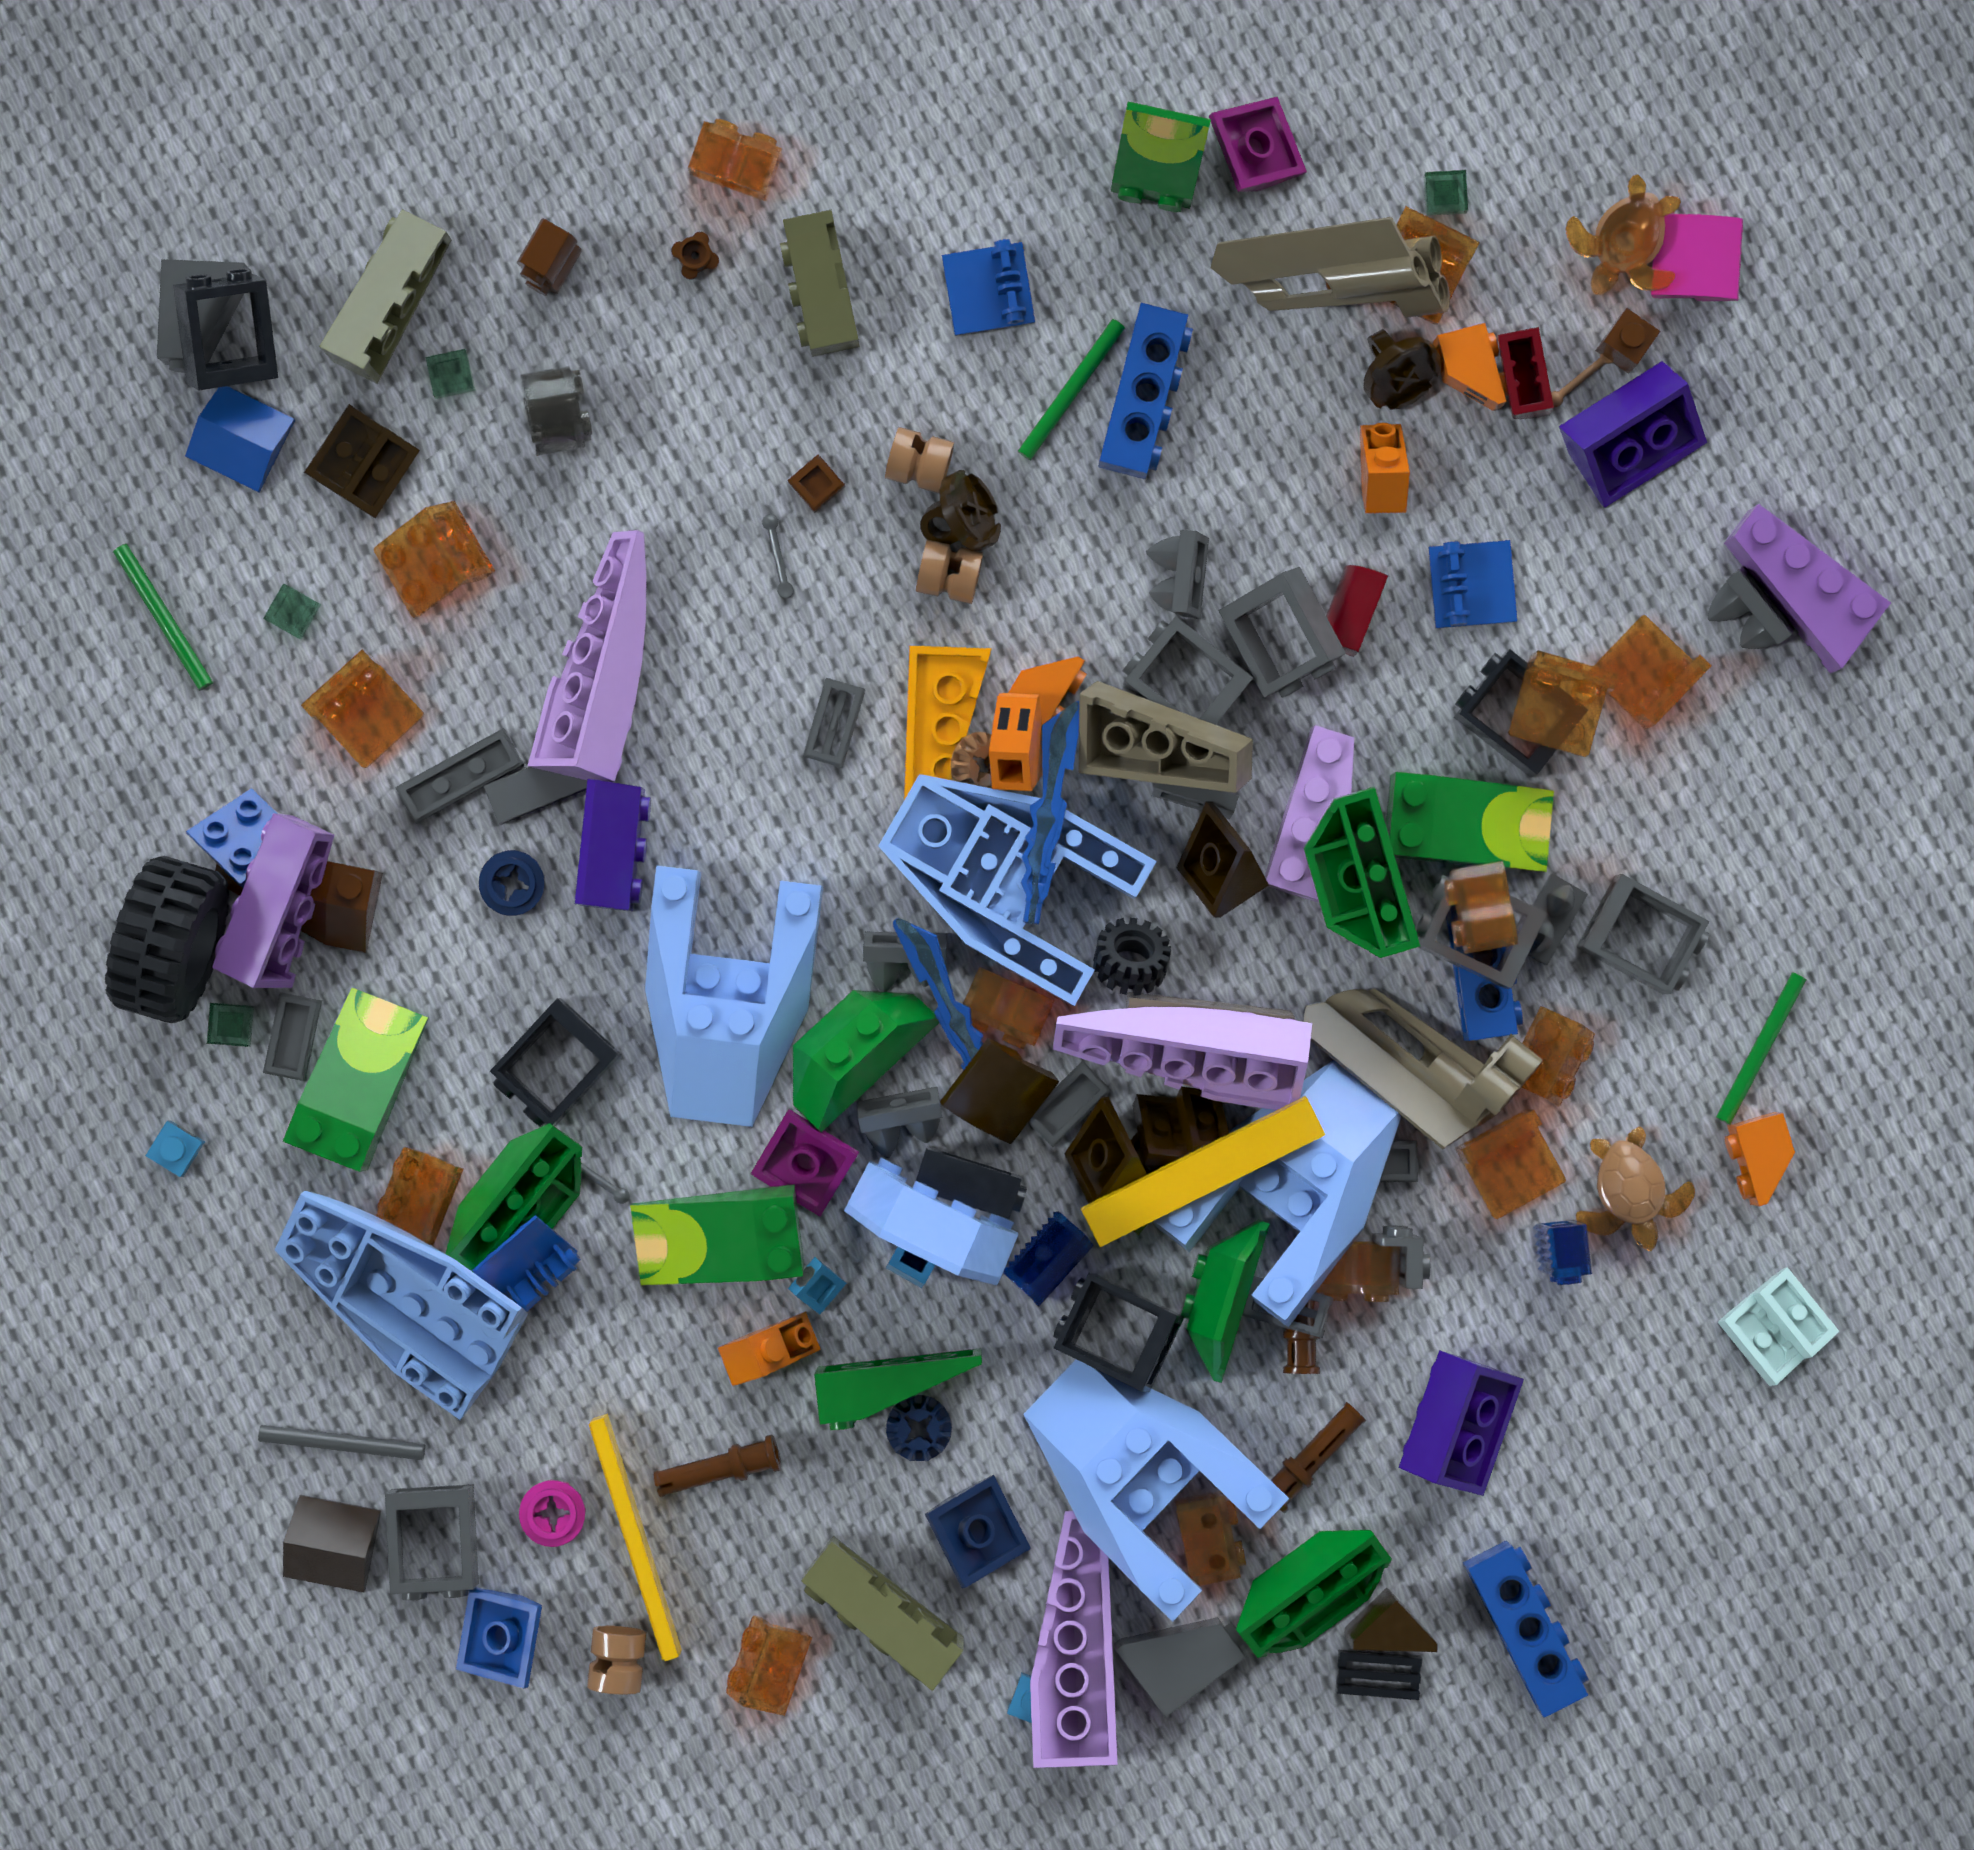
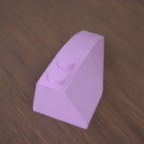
(594, 700)
(1219, 1051)
(1074, 1660)

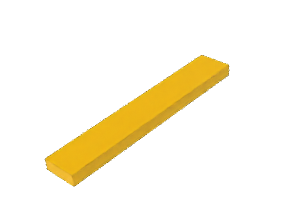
(1202, 1171)
(635, 1537)

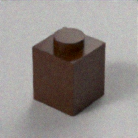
(1628, 340)

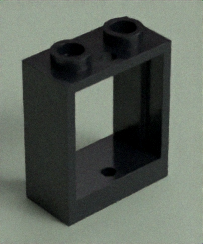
(229, 372)
(1472, 697)
(510, 1085)
(972, 1182)
(1156, 1347)

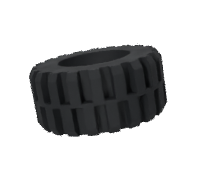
(166, 939)

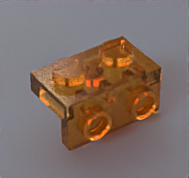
(1562, 1047)
(419, 1193)
(767, 1666)

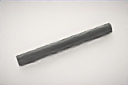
(341, 1442)

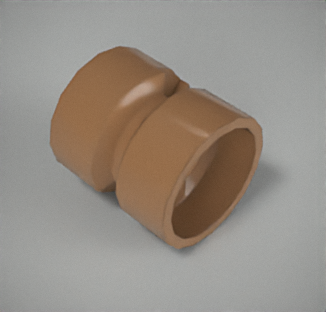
(919, 459)
(934, 569)
(616, 1660)

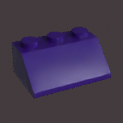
(1634, 433)
(612, 846)
(1460, 1423)

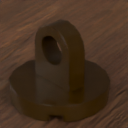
(1400, 370)
(967, 510)

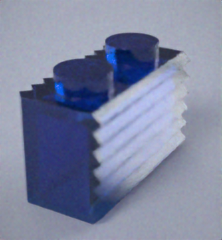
(1563, 1251)
(1048, 1258)

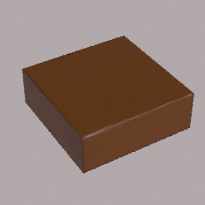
(816, 483)

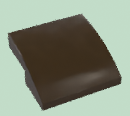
(361, 461)
(999, 1091)
(1177, 1125)

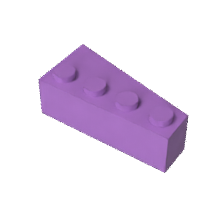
(1810, 588)
(274, 904)

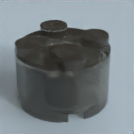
(555, 411)

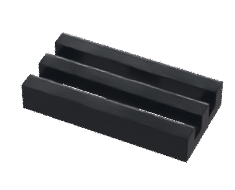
(1413, 1678)

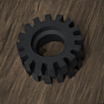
(1129, 973)

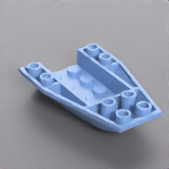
(403, 1299)

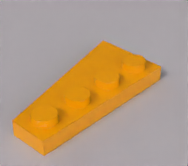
(940, 706)

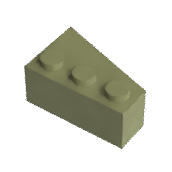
(819, 284)

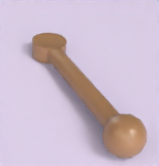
(1557, 396)

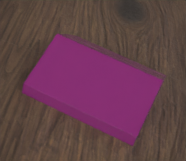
(1257, 145)
(805, 1158)

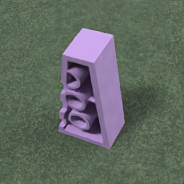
(1320, 778)

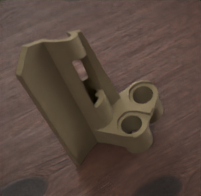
(1356, 259)
(1442, 1091)

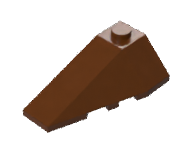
(342, 908)

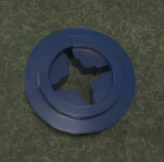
(495, 893)
(919, 1408)

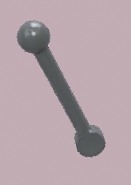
(784, 589)
(621, 1195)

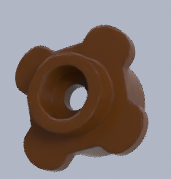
(684, 250)

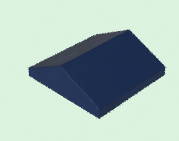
(977, 1531)

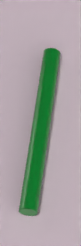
(1071, 389)
(162, 617)
(1761, 1048)

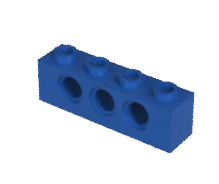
(1152, 327)
(1477, 1020)
(1548, 1690)

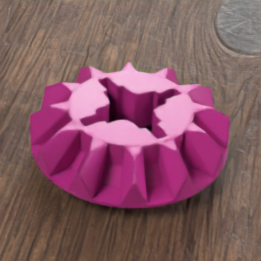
(539, 1527)

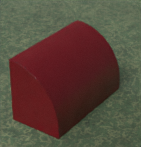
(1525, 374)
(1355, 605)

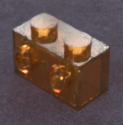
(1208, 1538)

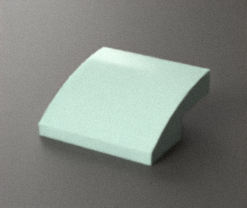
(1778, 1326)

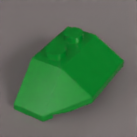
(1360, 876)
(854, 1050)
(528, 1178)
(1221, 1294)
(1311, 1590)

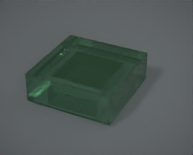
(1445, 192)
(450, 373)
(292, 611)
(230, 1024)

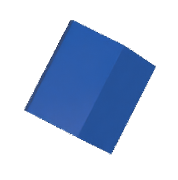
(239, 437)
(499, 1636)

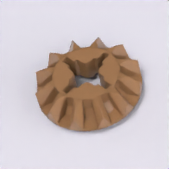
(964, 766)

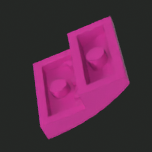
(1703, 256)

